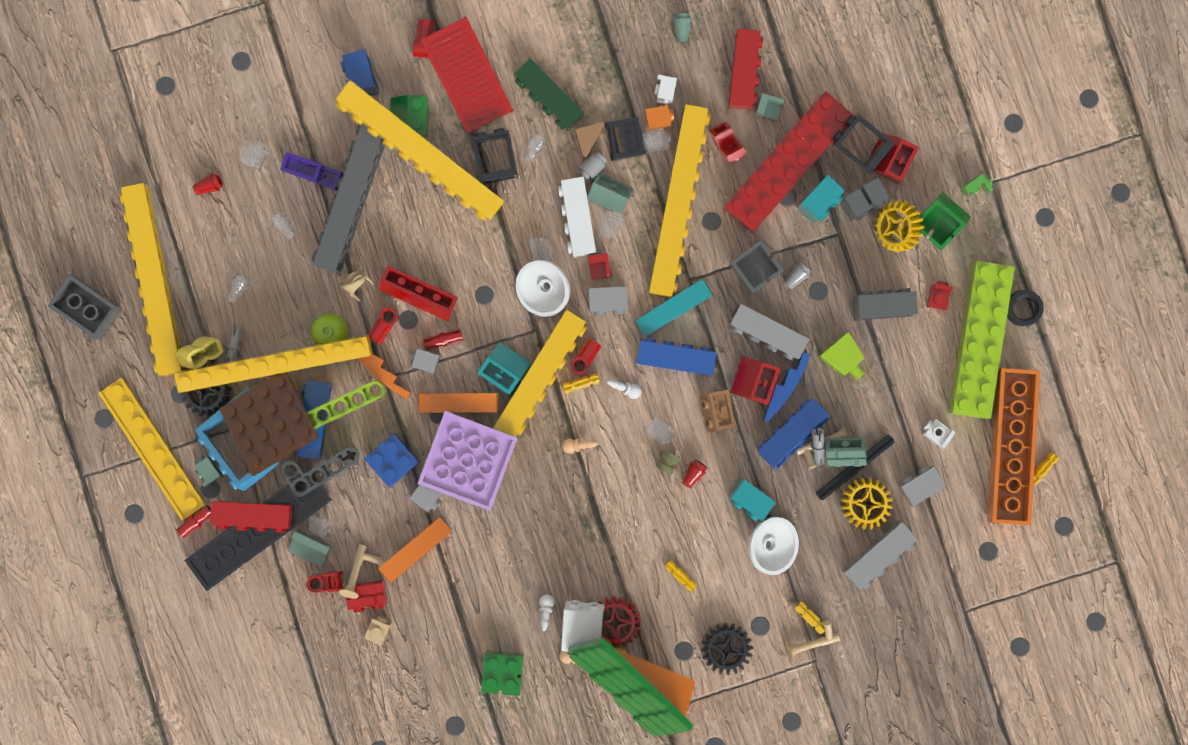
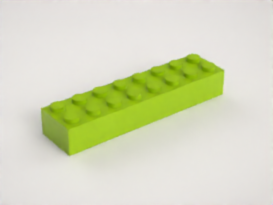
(981, 339)

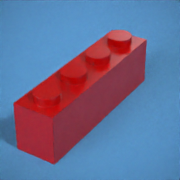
(744, 69)
(418, 293)
(251, 515)

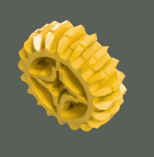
(908, 228)
(867, 494)

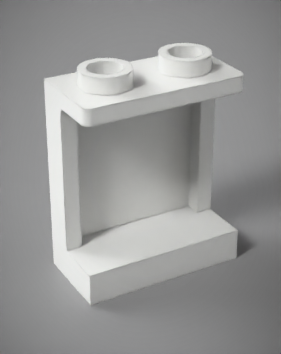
(581, 623)

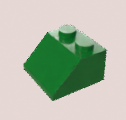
(412, 111)

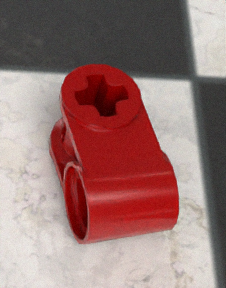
(327, 582)

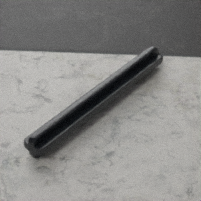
(850, 471)

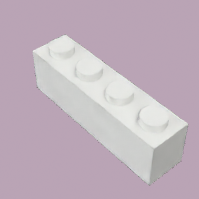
(578, 217)

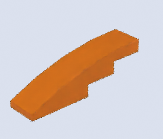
(374, 365)
(458, 403)
(414, 550)

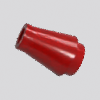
(208, 184)
(694, 473)

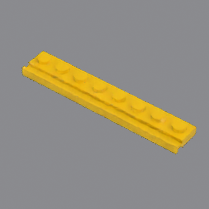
(152, 448)

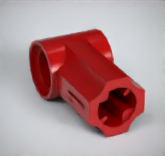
(424, 29)
(382, 326)
(586, 355)

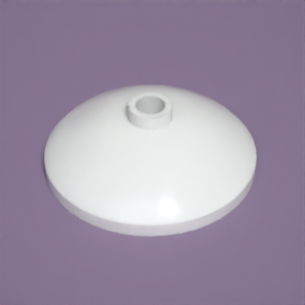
(535, 293)
(780, 548)

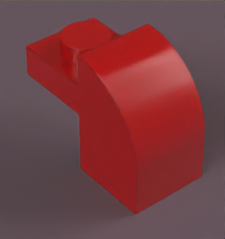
(726, 142)

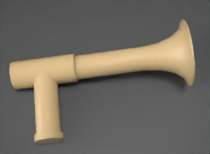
(806, 448)
(349, 590)
(829, 638)

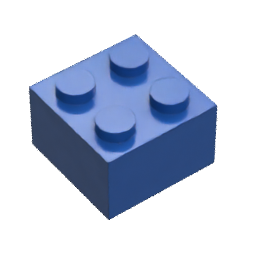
(359, 71)
(392, 460)

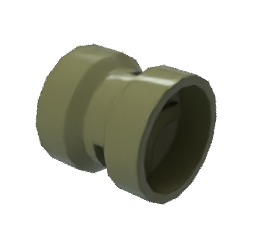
(667, 462)

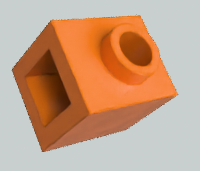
(659, 117)

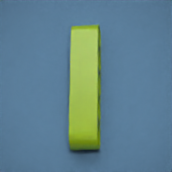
(348, 399)

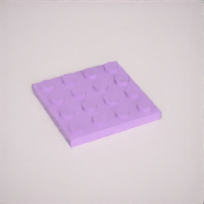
(467, 460)

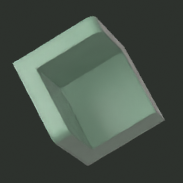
(769, 106)

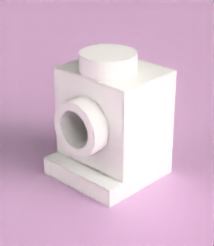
(665, 89)
(942, 440)

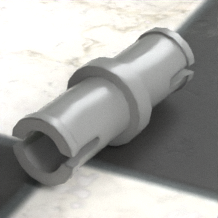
(233, 345)
(818, 446)

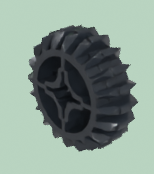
(204, 399)
(724, 657)

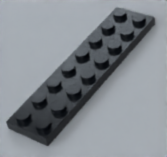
(237, 547)

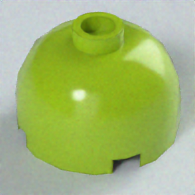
(329, 328)

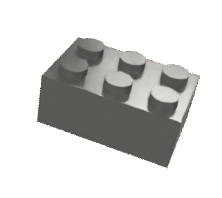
(885, 304)
(85, 307)

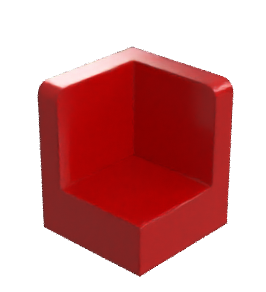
(599, 266)

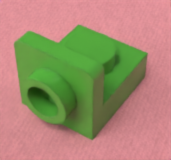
(974, 186)

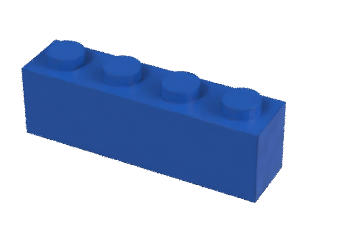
(675, 357)
(315, 395)
(793, 434)

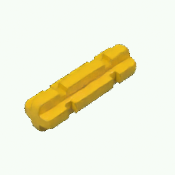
(581, 383)
(1044, 467)
(680, 575)
(810, 617)

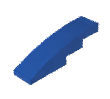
(782, 393)

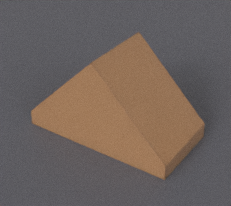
(588, 137)

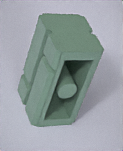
(846, 452)

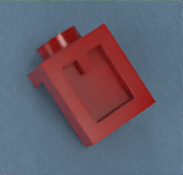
(939, 295)

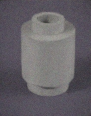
(592, 165)

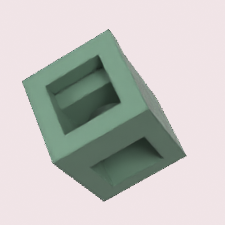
(207, 470)

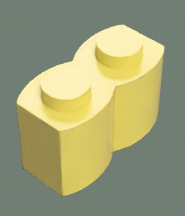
(199, 352)

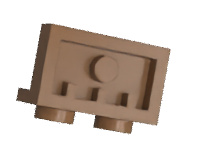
(717, 411)

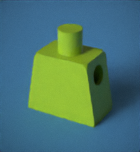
(844, 356)

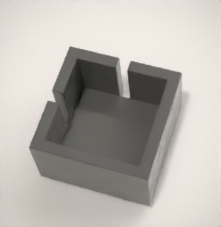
(862, 200)
(754, 267)

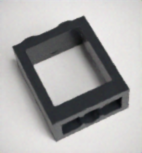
(877, 155)
(497, 176)

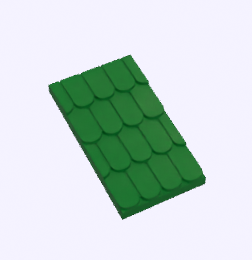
(645, 690)

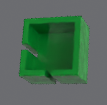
(945, 219)
(502, 672)

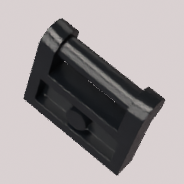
(631, 138)

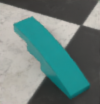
(674, 307)

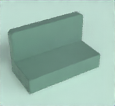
(609, 193)
(309, 548)

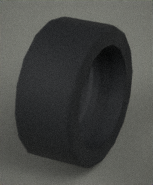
(1039, 308)

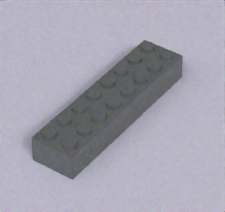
(349, 202)

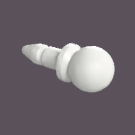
(632, 391)
(546, 603)

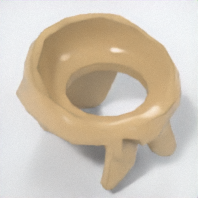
(350, 286)

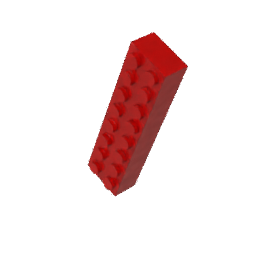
(788, 162)

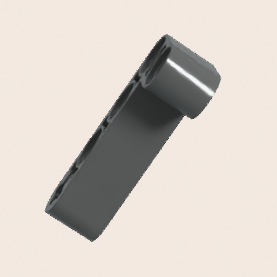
(323, 469)

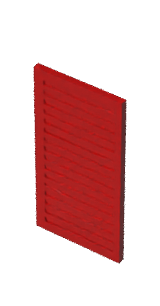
(466, 75)

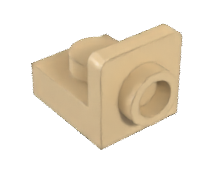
(378, 630)

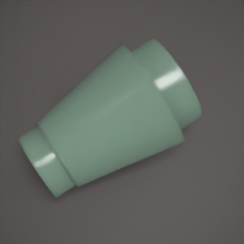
(682, 26)

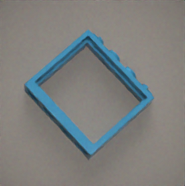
(237, 483)

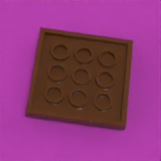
(269, 423)

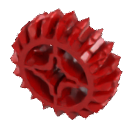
(606, 622)

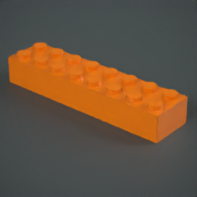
(1013, 446)

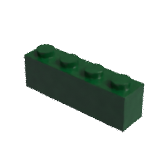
(548, 94)

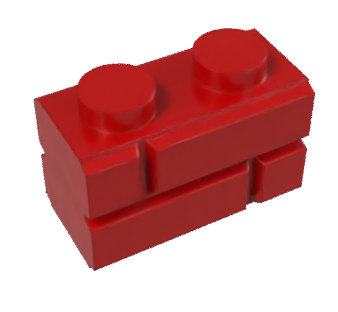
(369, 595)

